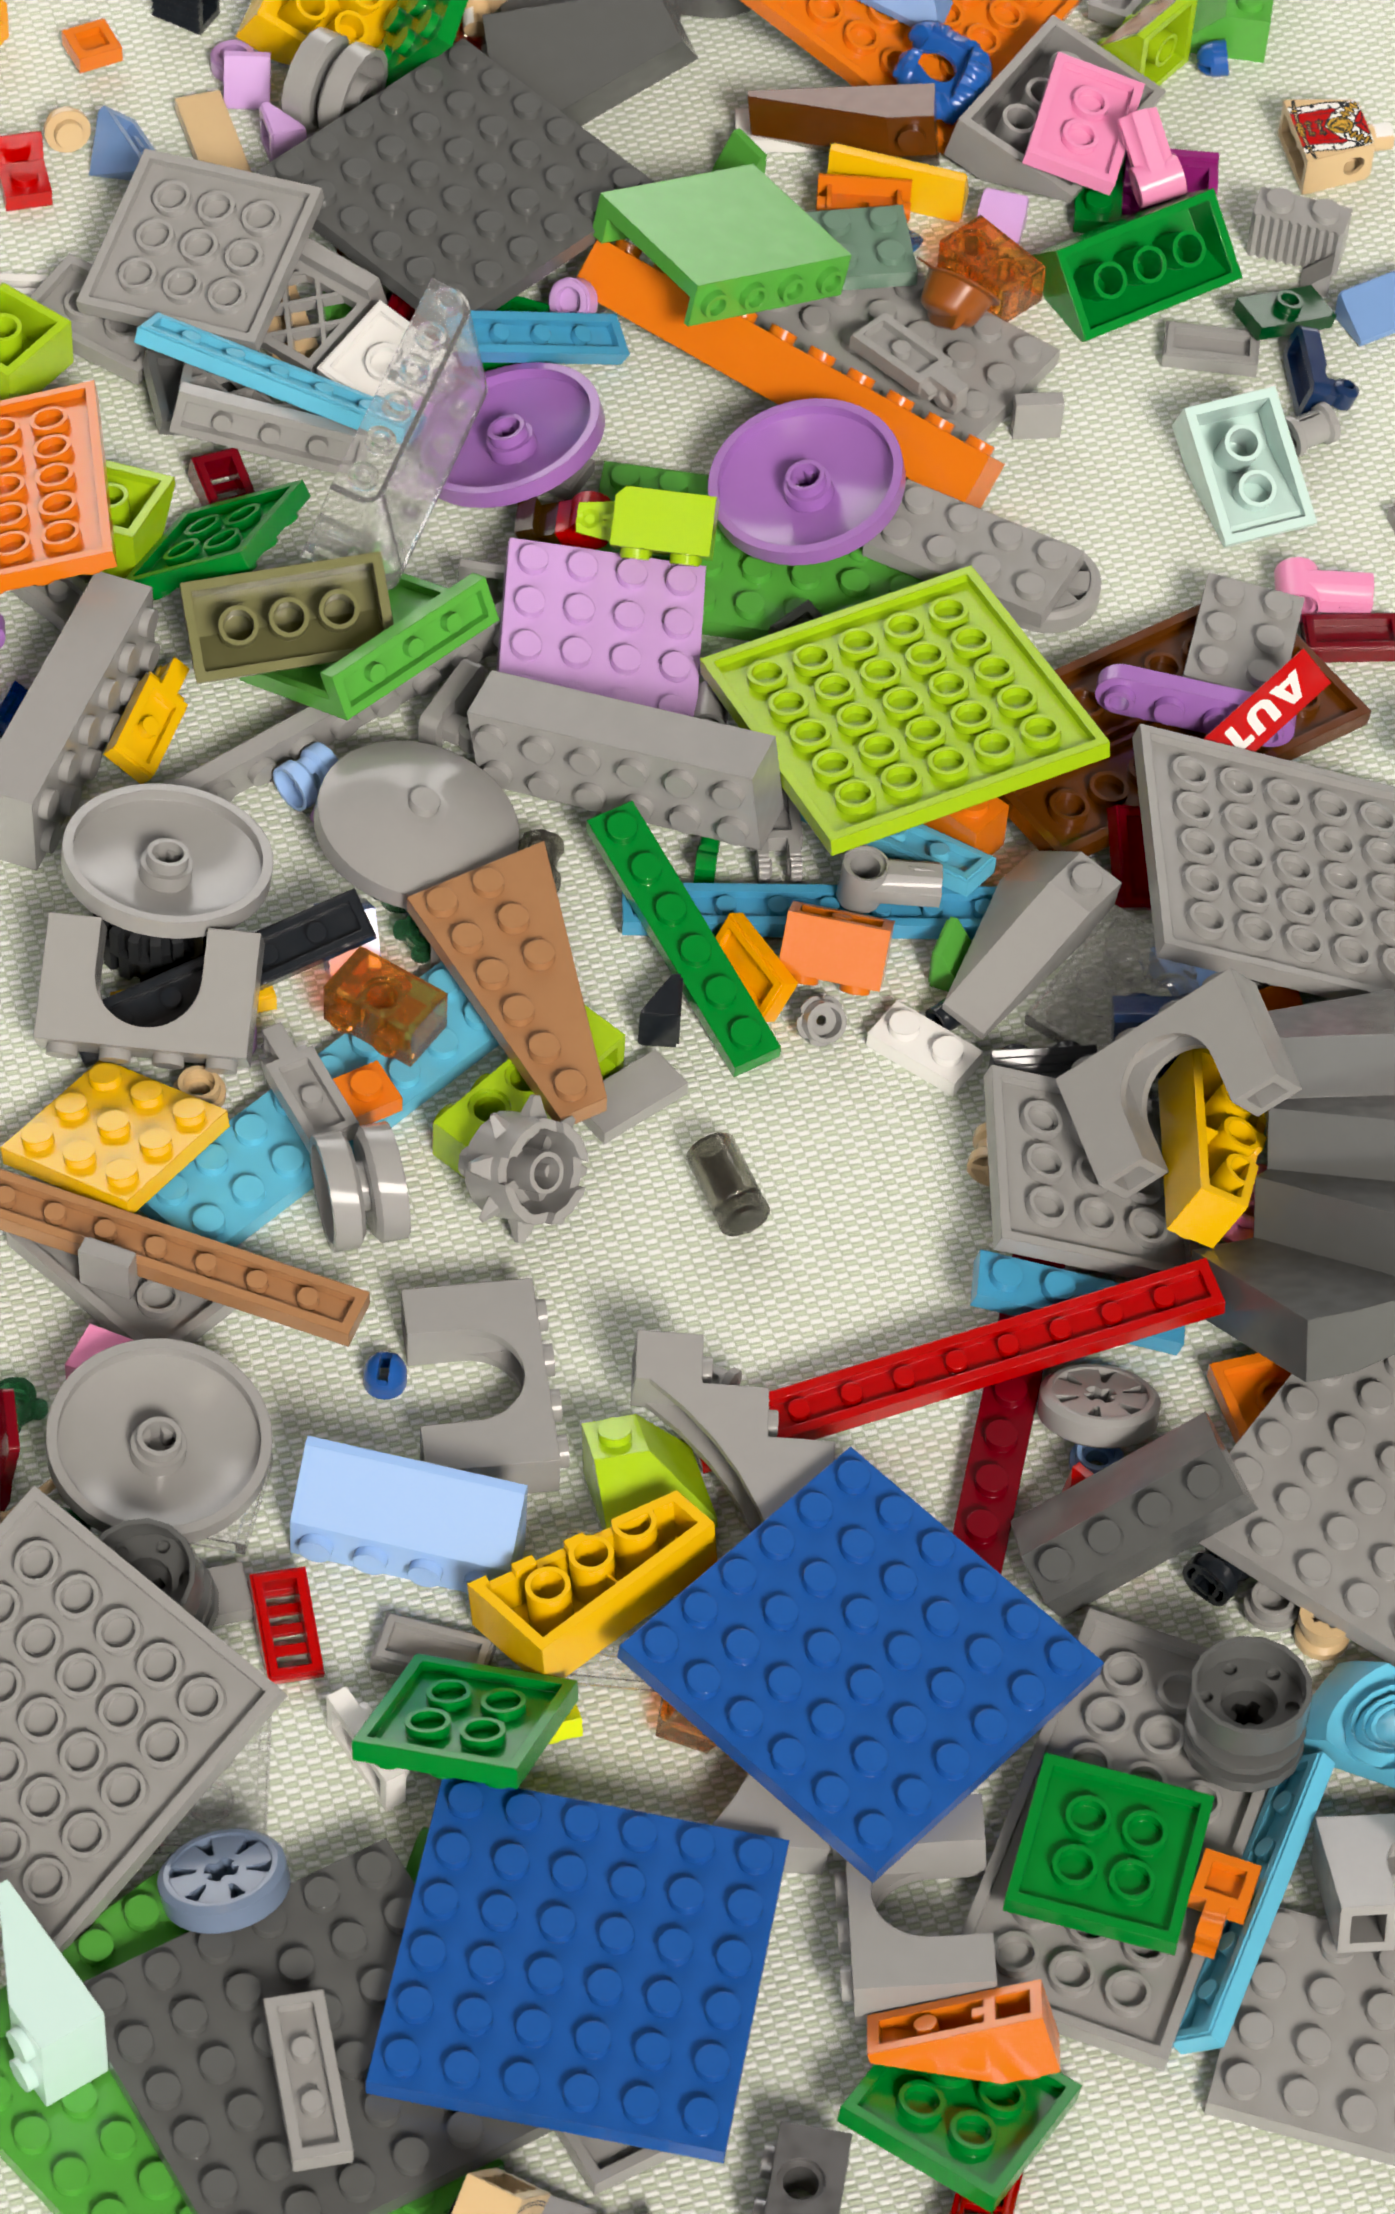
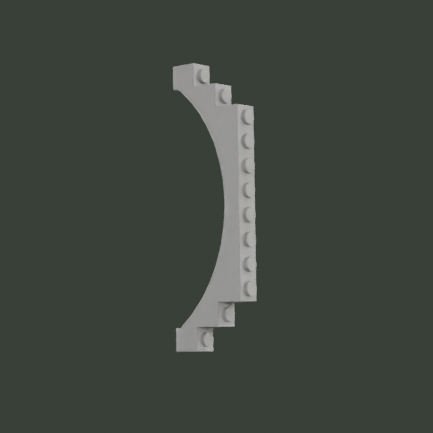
(761, 1472)

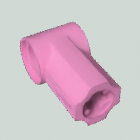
(1154, 170)
(1323, 589)

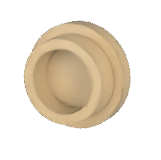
(66, 129)

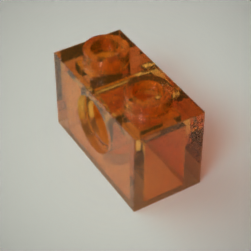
(385, 1006)

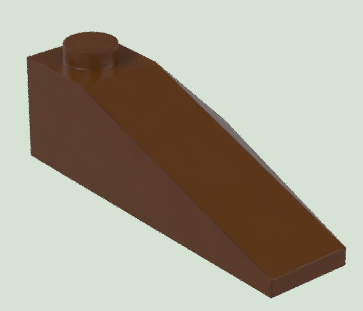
(872, 118)

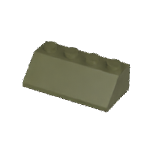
(284, 616)

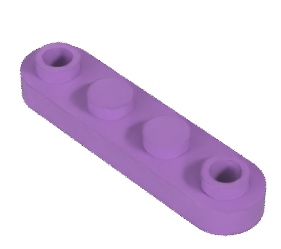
(1173, 700)

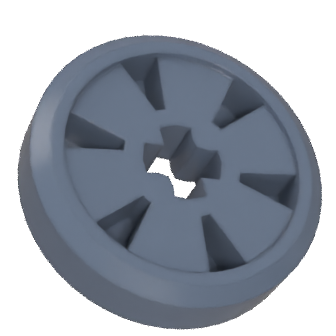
(223, 1881)

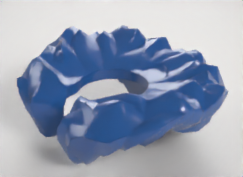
(969, 61)

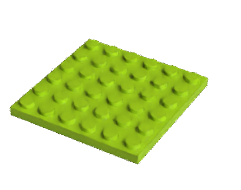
(905, 709)

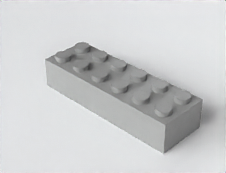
(72, 714)
(614, 751)

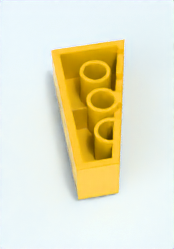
(1207, 1149)
(582, 1598)

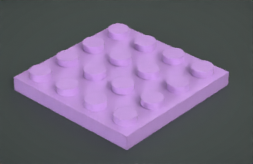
(603, 623)

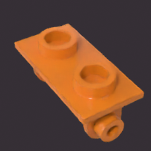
(854, 191)

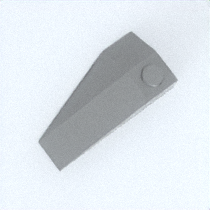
(1027, 932)

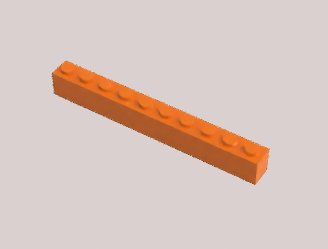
(785, 373)

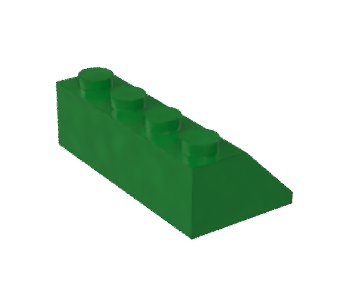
(1139, 264)

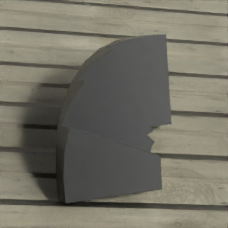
(595, 51)
(1322, 1256)

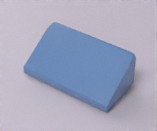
(1368, 309)

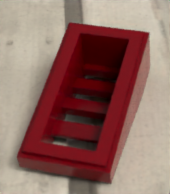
(216, 466)

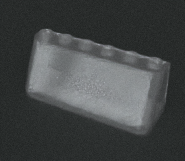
(406, 439)

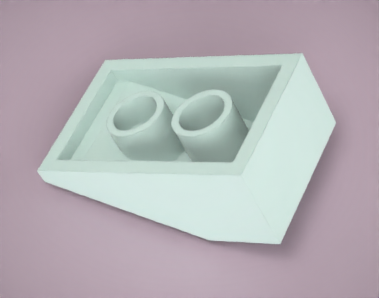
(1244, 466)
(53, 2017)

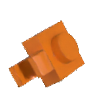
(1221, 1893)

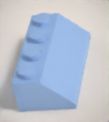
(405, 1516)

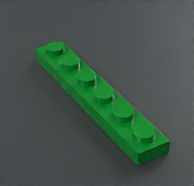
(683, 938)

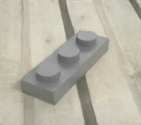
(308, 2080)

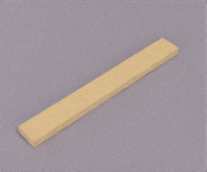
(215, 141)

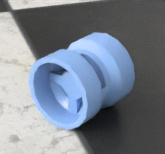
(301, 779)

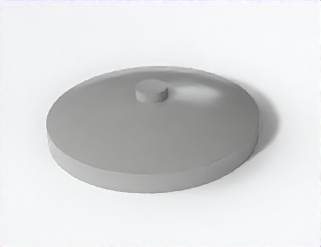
(410, 818)
(166, 860)
(159, 1437)

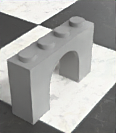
(211, 1032)
(1111, 1088)
(502, 1328)
(1356, 1879)
(906, 1969)

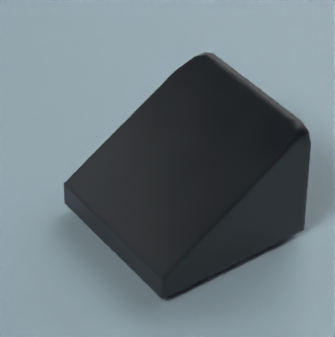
(662, 1015)

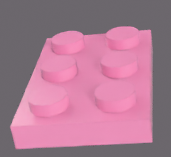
(1078, 125)

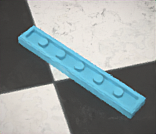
(254, 369)
(1276, 1847)

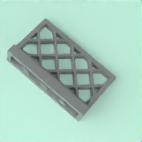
(343, 284)
(256, 423)

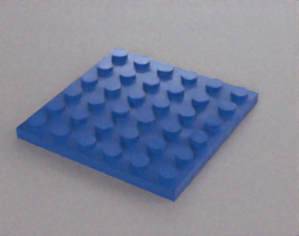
(860, 1663)
(580, 1968)

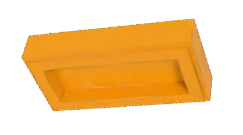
(756, 965)

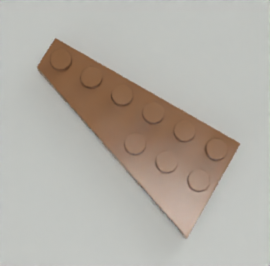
(514, 962)

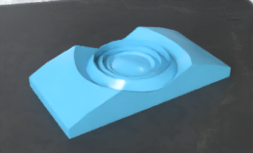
(1356, 1720)

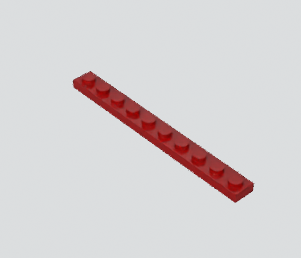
(996, 1352)

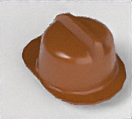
(954, 299)

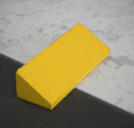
(934, 190)

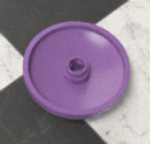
(527, 437)
(807, 481)

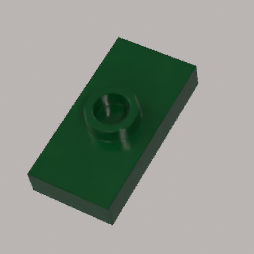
(1280, 311)

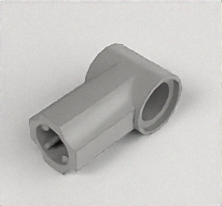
(873, 880)

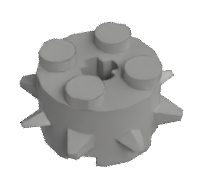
(525, 1168)

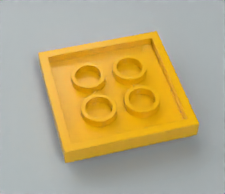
(115, 1136)

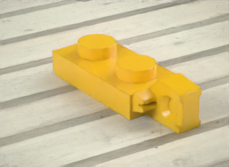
(149, 722)

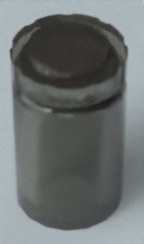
(727, 1184)

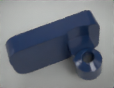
(1307, 377)

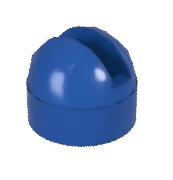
(1213, 58)
(396, 1379)

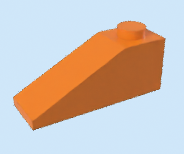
(975, 2036)

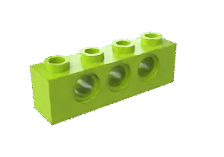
(508, 1091)

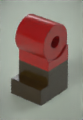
(556, 521)

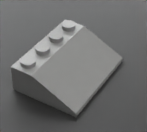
(999, 123)

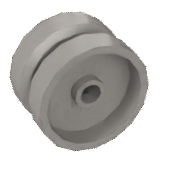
(331, 78)
(360, 1186)

